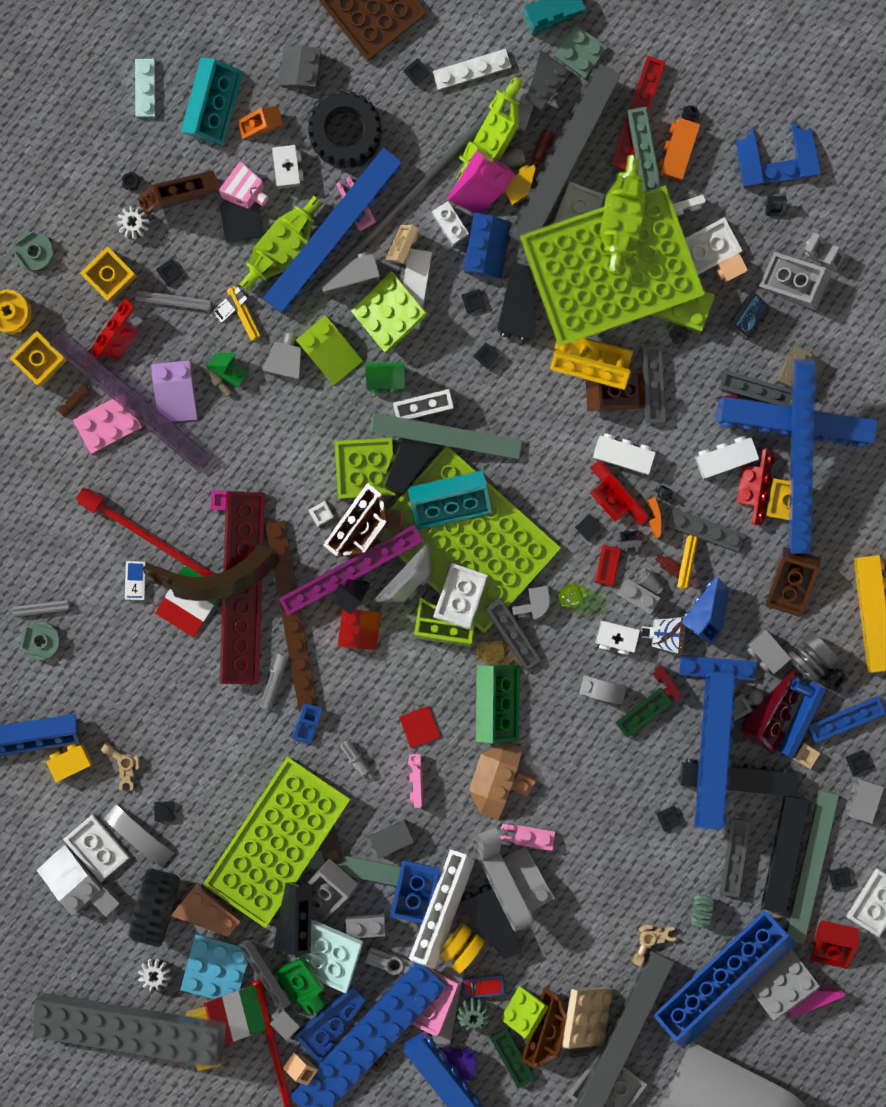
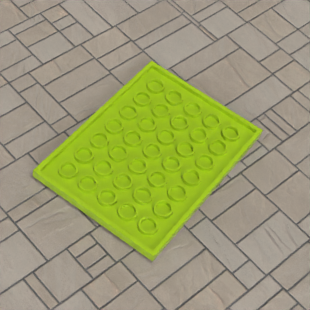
(587, 298)
(494, 544)

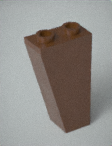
(178, 191)

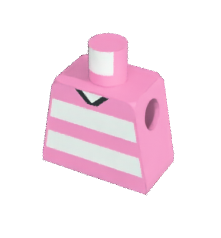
(243, 188)

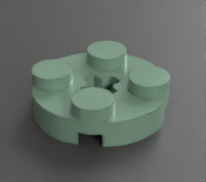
(35, 240)
(31, 647)

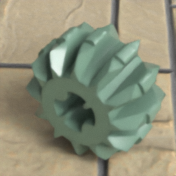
(702, 910)
(473, 1014)

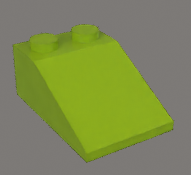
(329, 350)

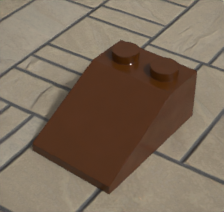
(609, 398)
(793, 581)

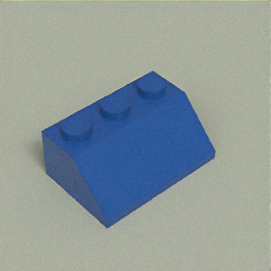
(487, 246)

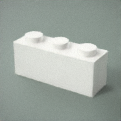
(424, 405)
(624, 454)
(726, 457)

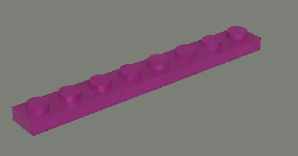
(351, 569)

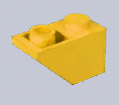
(520, 185)

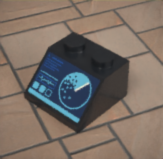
(748, 315)

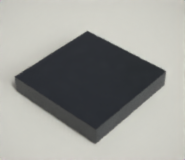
(240, 222)

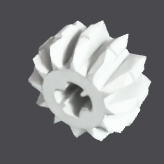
(126, 222)
(162, 975)

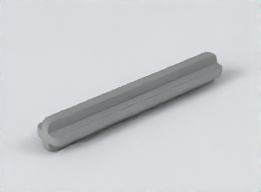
(173, 300)

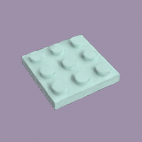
(333, 956)

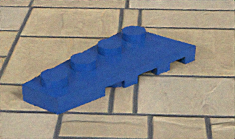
(323, 1029)

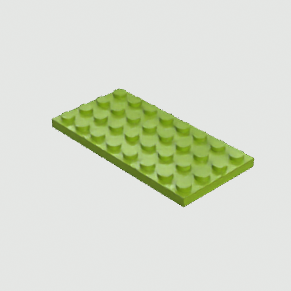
(276, 841)

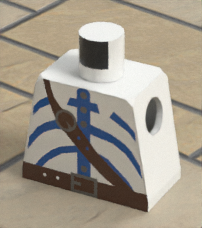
(666, 634)

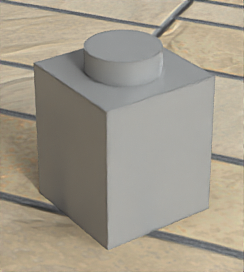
(106, 901)
(284, 1023)

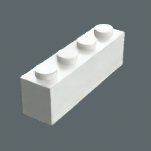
(416, 274)

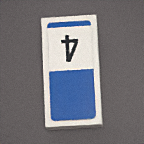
(135, 581)

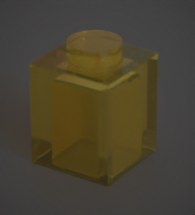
(490, 651)

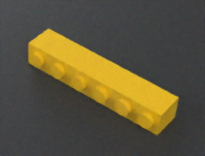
(872, 609)

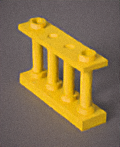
(591, 369)

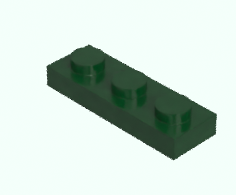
(643, 712)
(512, 1058)

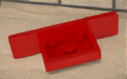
(117, 334)
(754, 486)
(614, 496)

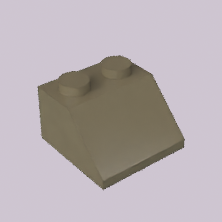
(796, 353)

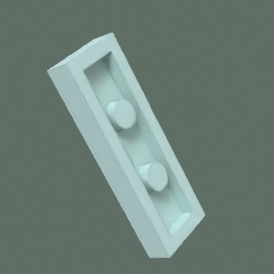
(145, 88)

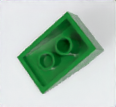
(385, 376)

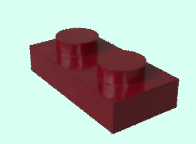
(661, 676)

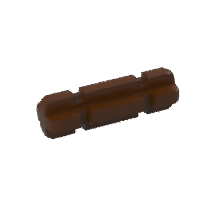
(74, 400)

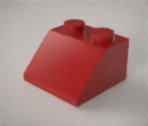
(359, 629)
(835, 944)

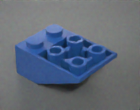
(709, 611)

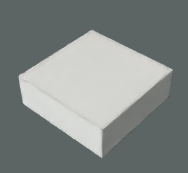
(321, 513)

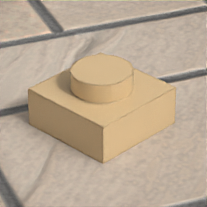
(806, 755)

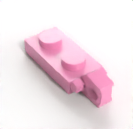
(416, 779)

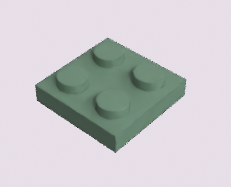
(580, 51)

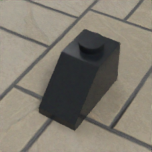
(350, 594)

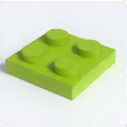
(524, 1012)

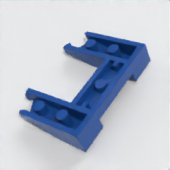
(755, 174)

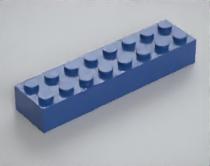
(777, 418)
(715, 750)
(724, 979)

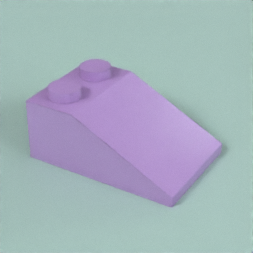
(175, 390)

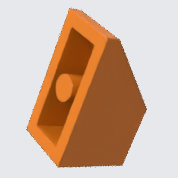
(260, 122)

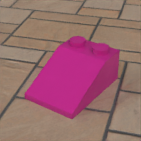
(481, 183)

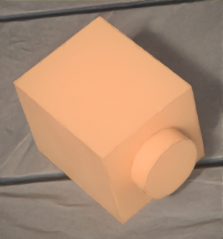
(731, 268)
(300, 1069)

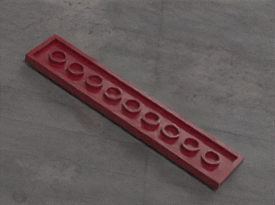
(243, 610)

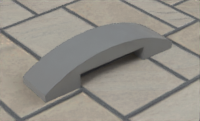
(138, 836)

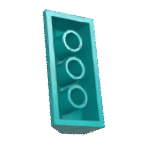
(212, 101)
(449, 500)

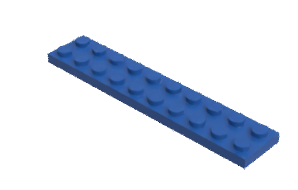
(370, 1037)

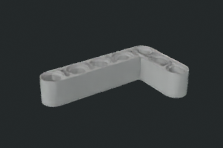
(488, 853)

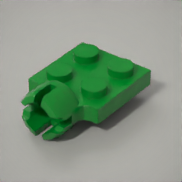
(302, 985)

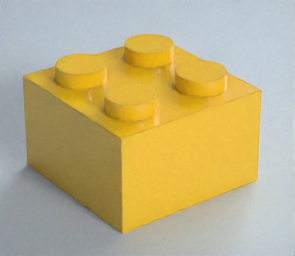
(108, 274)
(38, 359)

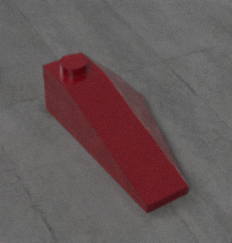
(767, 719)

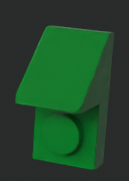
(225, 367)

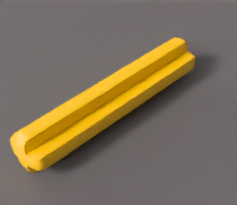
(245, 316)
(687, 562)

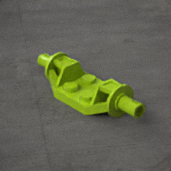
(498, 126)
(623, 215)
(281, 244)

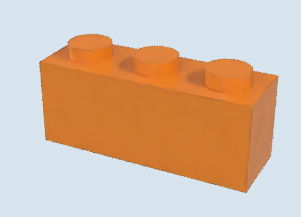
(678, 149)

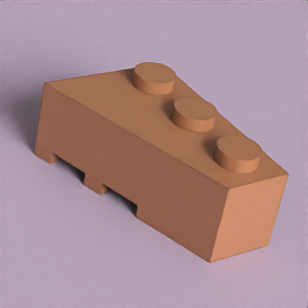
(207, 912)

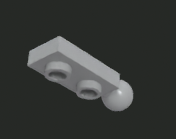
(743, 705)

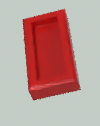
(608, 565)

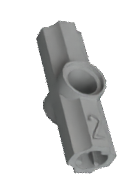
(382, 959)

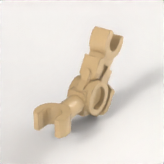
(126, 763)
(649, 938)

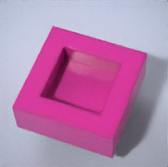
(218, 500)

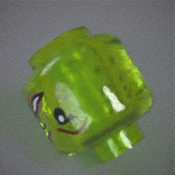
(572, 596)

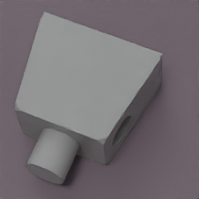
(284, 358)

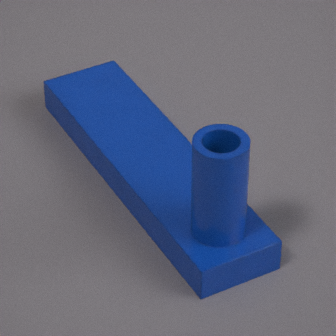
(812, 697)

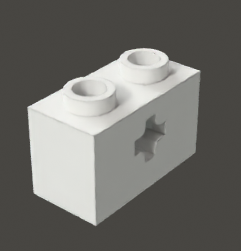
(283, 177)
(450, 224)
(628, 635)

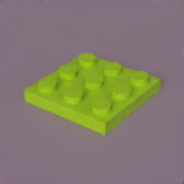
(389, 312)
(362, 463)

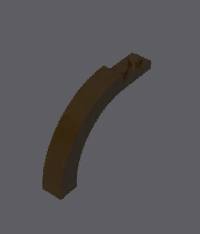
(219, 585)

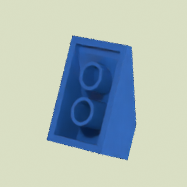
(414, 891)

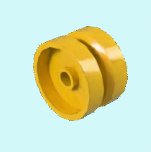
(21, 312)
(461, 948)

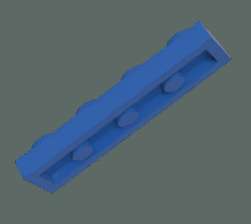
(701, 666)
(846, 719)

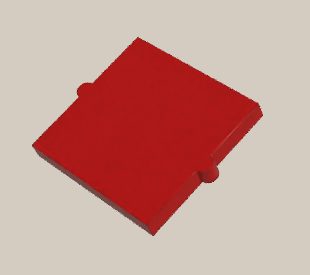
(419, 726)

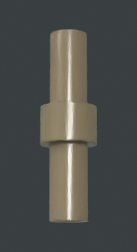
(217, 381)

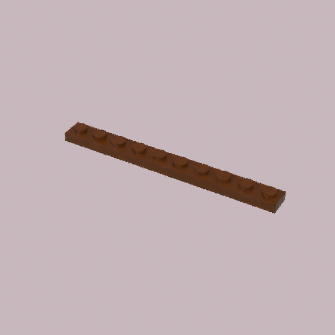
(292, 623)

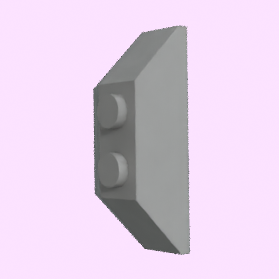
(409, 578)

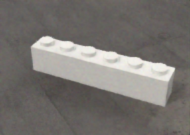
(442, 909)

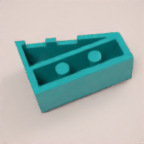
(548, 13)

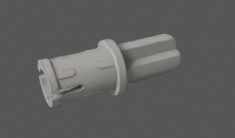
(354, 758)

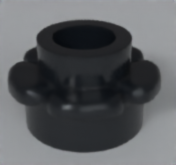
(690, 113)
(131, 176)
(678, 339)
(664, 493)

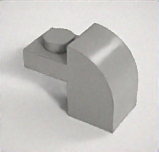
(823, 252)
(538, 604)
(602, 690)

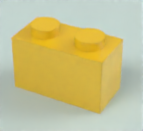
(69, 762)

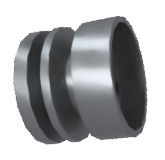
(813, 657)

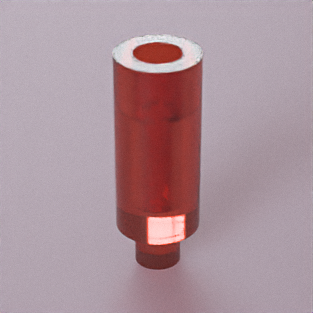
(542, 147)
(669, 565)

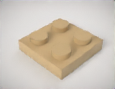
(400, 247)

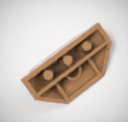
(494, 778)

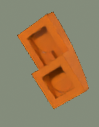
(655, 523)

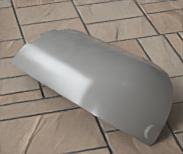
(717, 1082)

